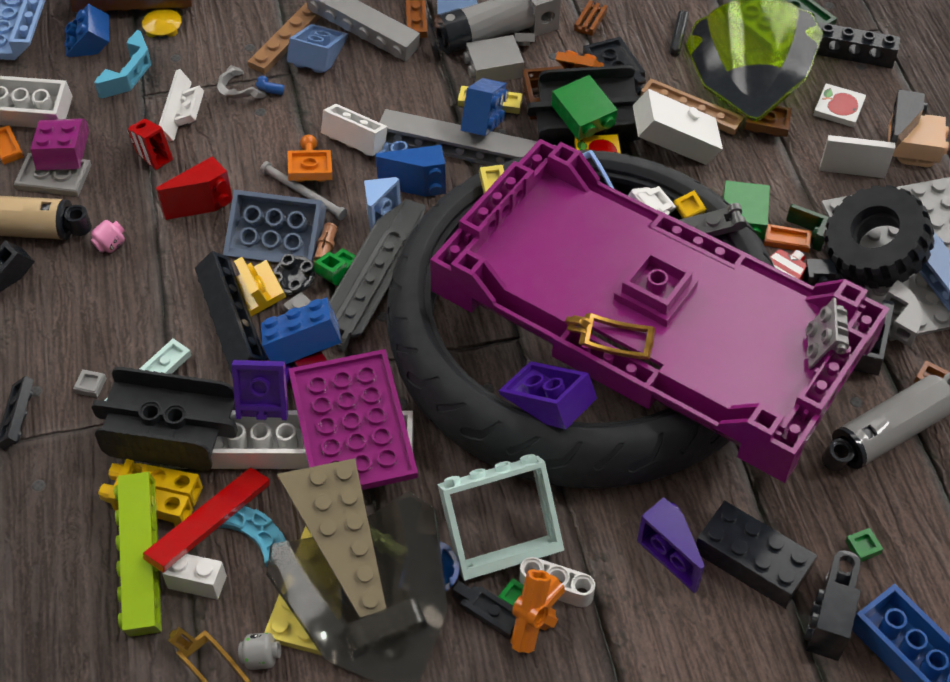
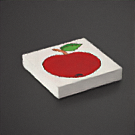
(839, 105)

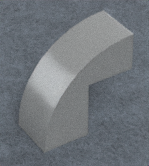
(909, 312)

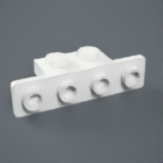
(181, 105)

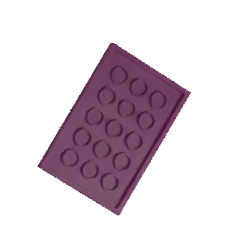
(353, 412)

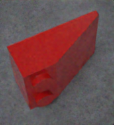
(195, 191)

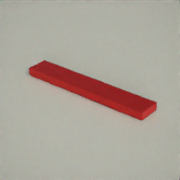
(205, 519)

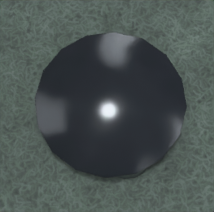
(294, 273)

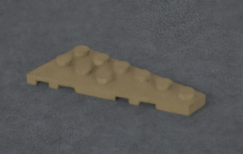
(336, 517)

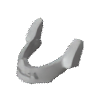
(230, 73)

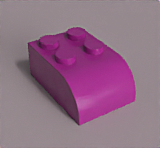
(59, 144)

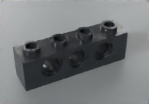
(858, 45)

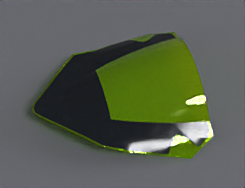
(754, 53)

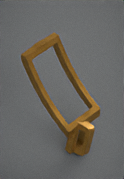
(586, 326)
(195, 644)

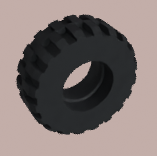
(873, 209)

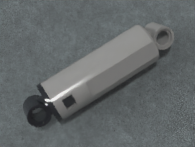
(889, 424)

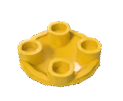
(161, 23)

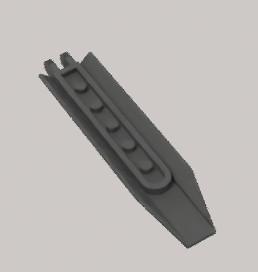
(372, 270)

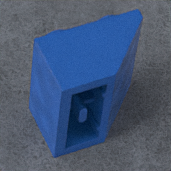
(87, 32)

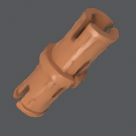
(326, 241)

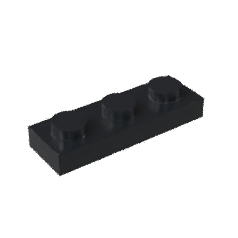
(15, 412)

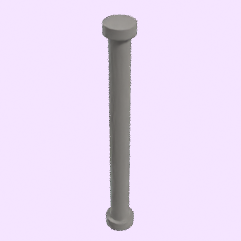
(266, 168)

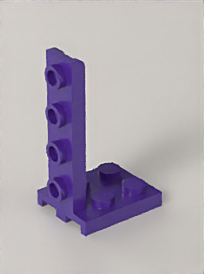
(261, 388)

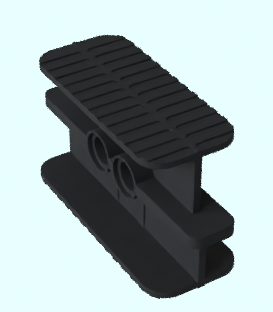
(614, 81)
(139, 394)

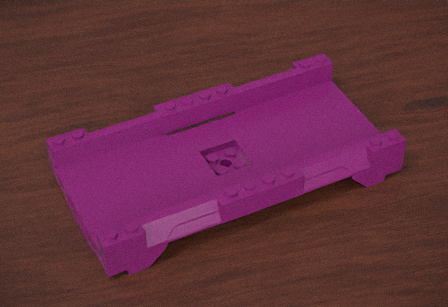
(724, 323)

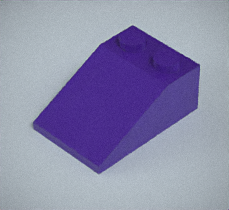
(550, 393)
(669, 540)

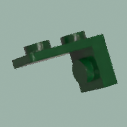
(811, 221)

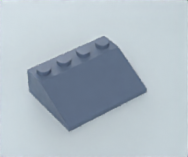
(272, 226)

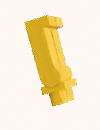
(174, 489)

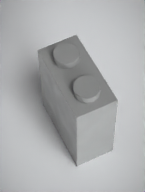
(494, 59)

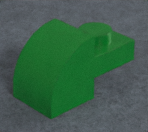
(334, 266)

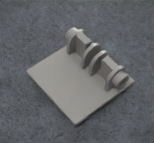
(827, 332)

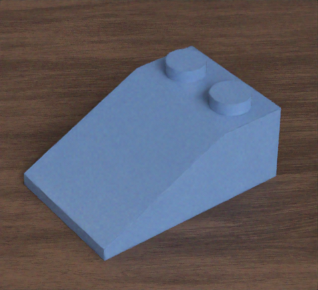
(315, 47)

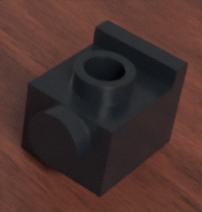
(820, 271)

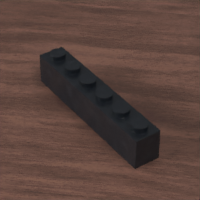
(228, 309)

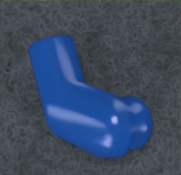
(263, 85)

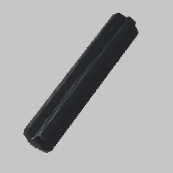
(679, 32)

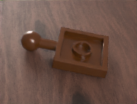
(774, 123)

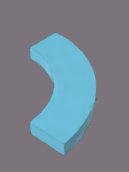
(257, 527)

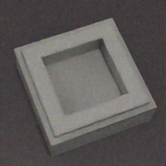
(89, 383)

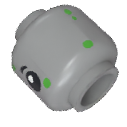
(259, 651)

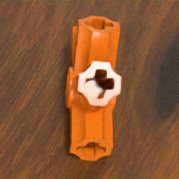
(535, 609)

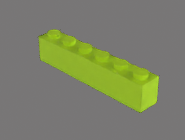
(137, 532)

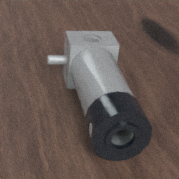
(494, 20)

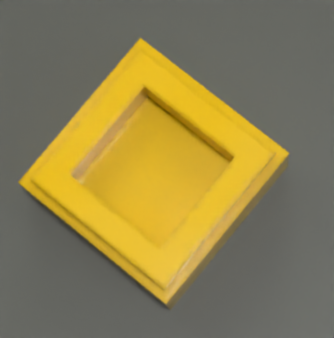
(689, 205)

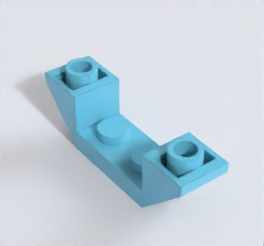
(114, 83)

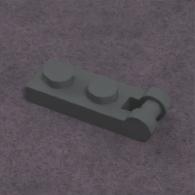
(715, 222)

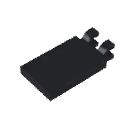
(616, 53)

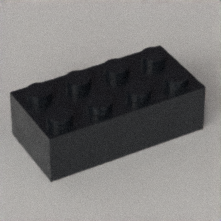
(755, 554)

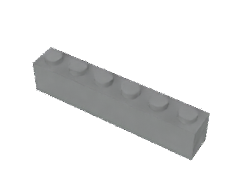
(369, 25)

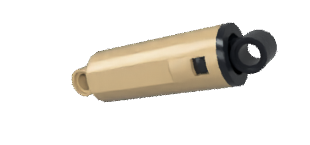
(42, 218)

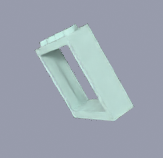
(514, 554)

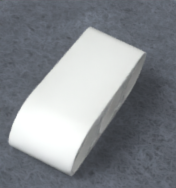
(570, 579)

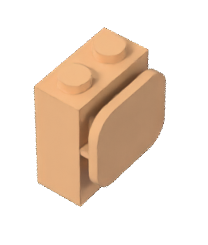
(924, 143)

